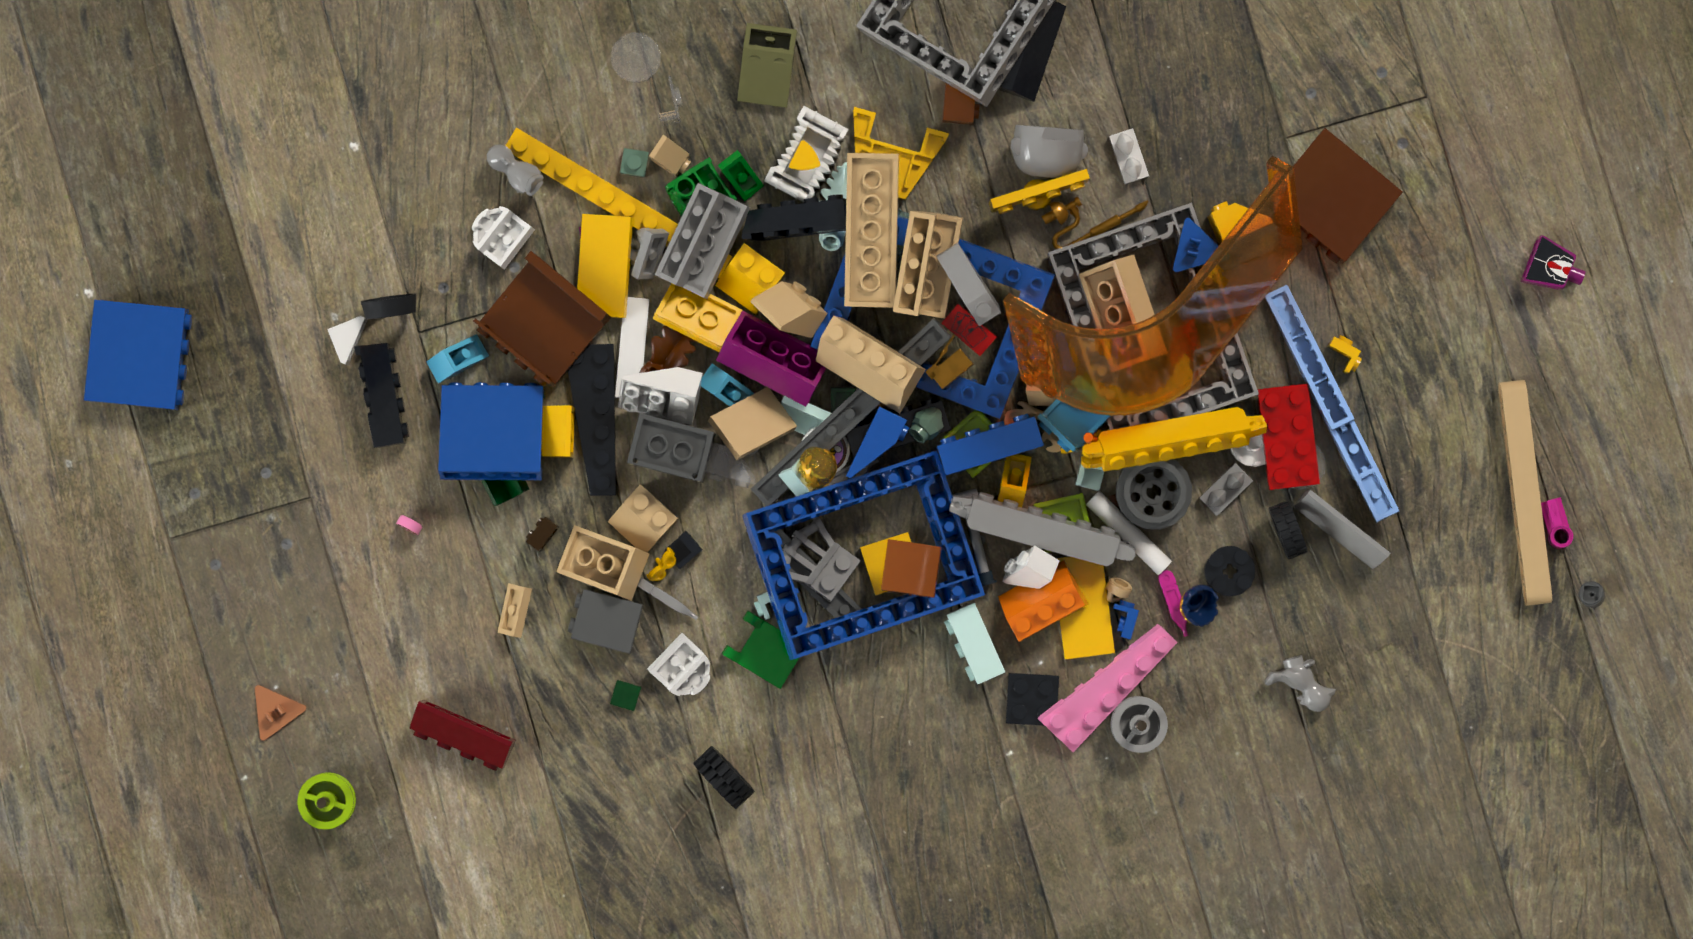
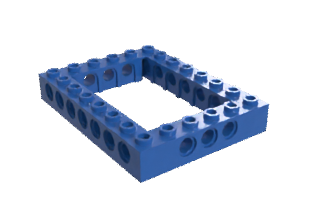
(1034, 289)
(946, 527)

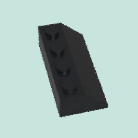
(1030, 66)

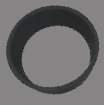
(389, 306)

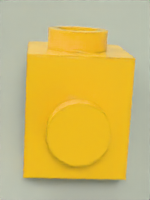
(1344, 347)

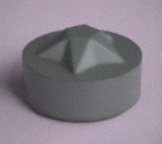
(1591, 594)

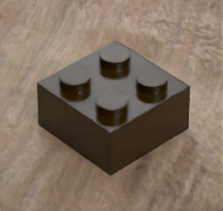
(542, 534)

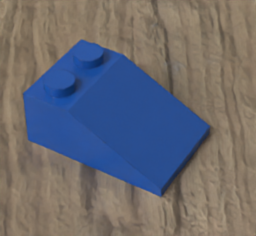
(880, 437)

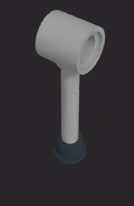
(985, 575)

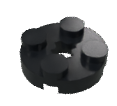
(1238, 559)

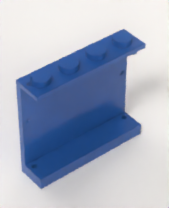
(137, 354)
(491, 432)

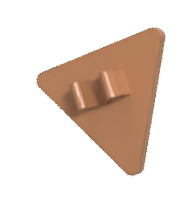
(274, 711)

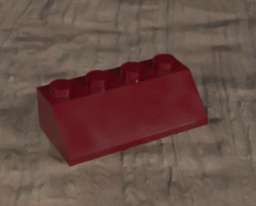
(462, 734)

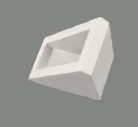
(347, 336)

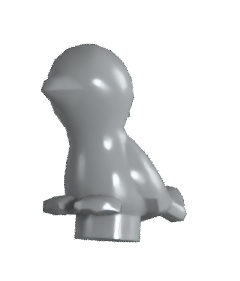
(521, 175)
(1300, 677)

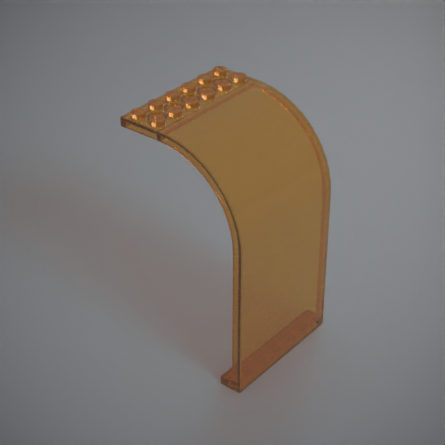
(1168, 353)

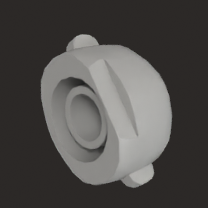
(1048, 150)

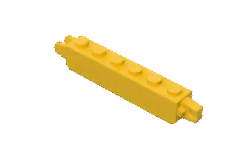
(1172, 439)

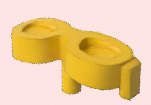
(667, 561)

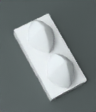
(1128, 156)

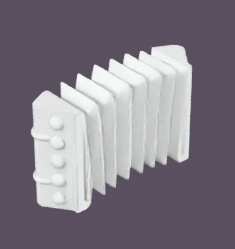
(824, 138)

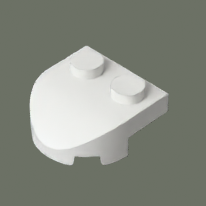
(500, 234)
(682, 667)

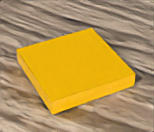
(874, 559)

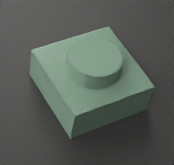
(634, 162)

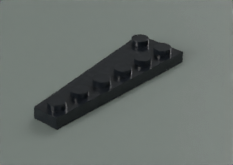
(594, 404)

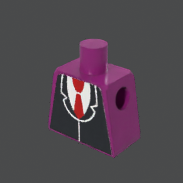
(1551, 265)

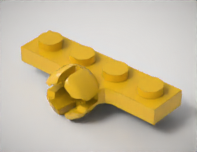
(1039, 193)

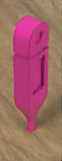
(1172, 598)

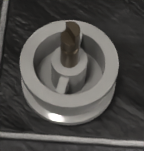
(1139, 724)

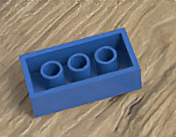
(989, 446)

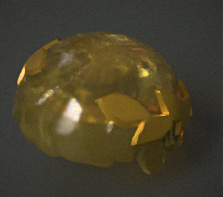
(817, 467)

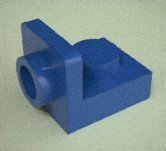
(1126, 624)

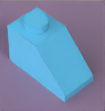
(457, 358)
(724, 386)

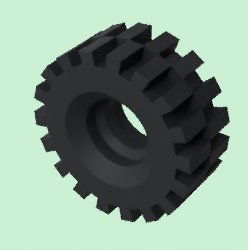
(723, 777)

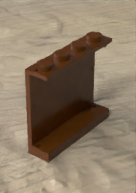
(1339, 196)
(543, 321)

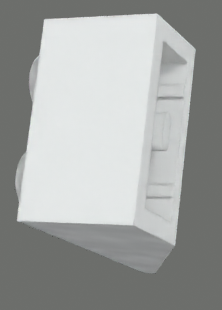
(662, 394)

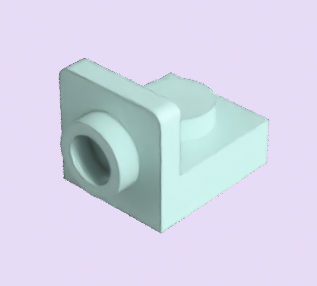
(760, 605)

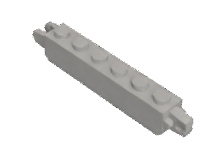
(1041, 530)

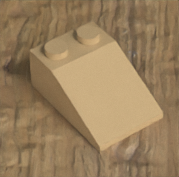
(602, 562)

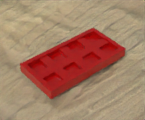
(1288, 437)

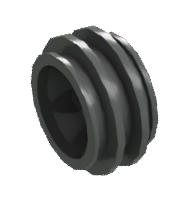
(1160, 518)

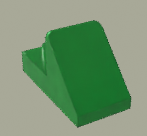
(740, 175)

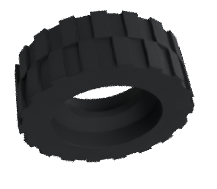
(1288, 530)

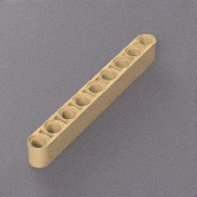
(1525, 492)

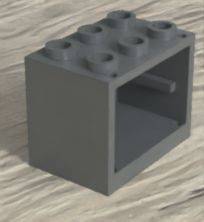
(671, 447)

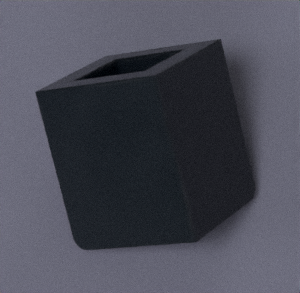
(685, 549)

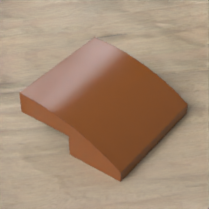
(911, 568)

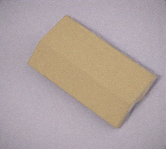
(922, 281)

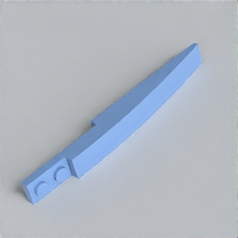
(1331, 404)

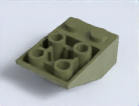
(767, 65)

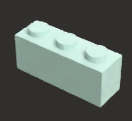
(974, 644)

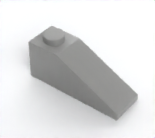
(969, 284)

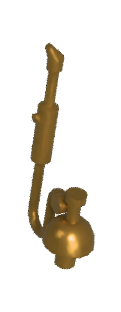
(1060, 212)

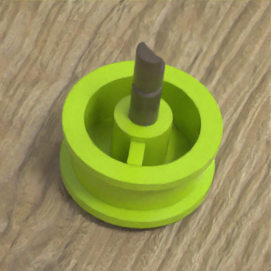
(326, 800)

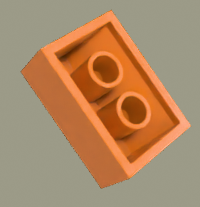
(1035, 609)

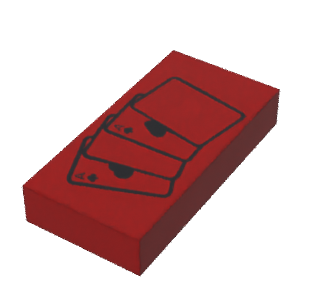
(967, 330)

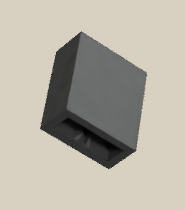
(605, 620)

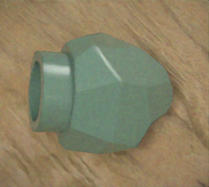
(926, 424)

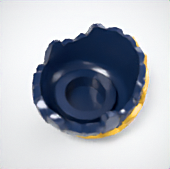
(1199, 605)

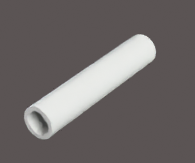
(1128, 532)

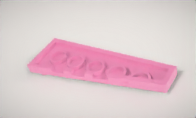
(1092, 702)

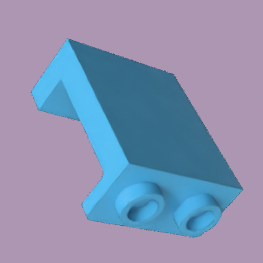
(1070, 424)

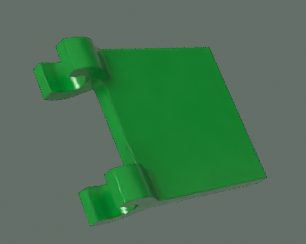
(763, 652)

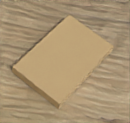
(752, 423)

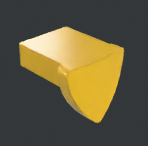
(804, 158)

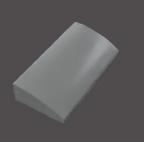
(1341, 529)

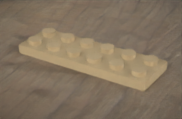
(871, 229)

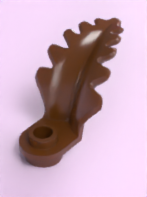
(669, 351)

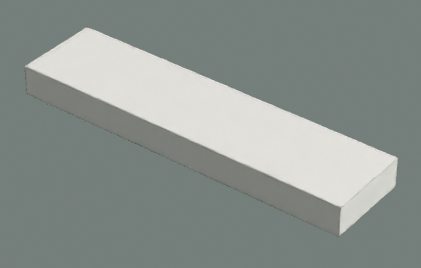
(632, 339)

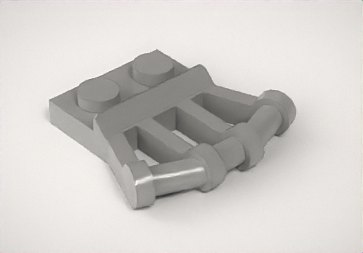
(832, 569)

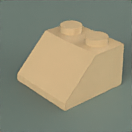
(791, 308)
(643, 519)

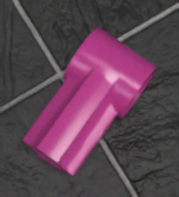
(1554, 520)

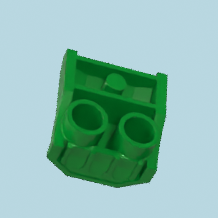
(682, 188)

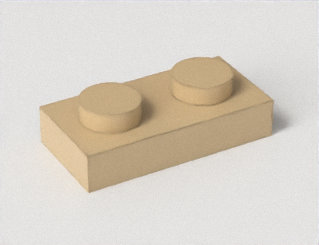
(514, 610)

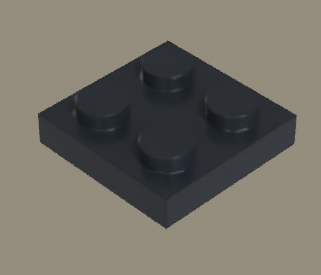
(1030, 697)

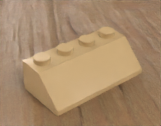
(1117, 293)
(868, 363)

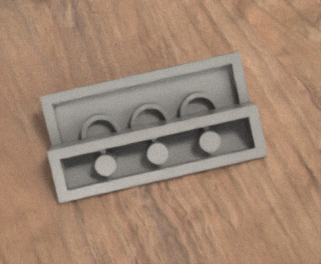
(702, 240)

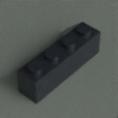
(795, 219)
(382, 394)

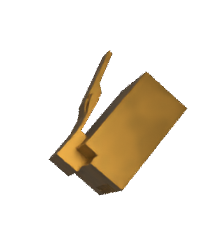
(950, 368)

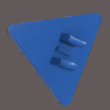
(1193, 248)

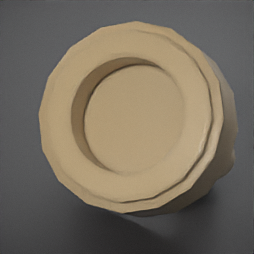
(1119, 588)

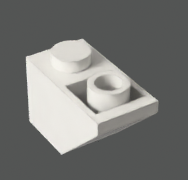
(1031, 569)

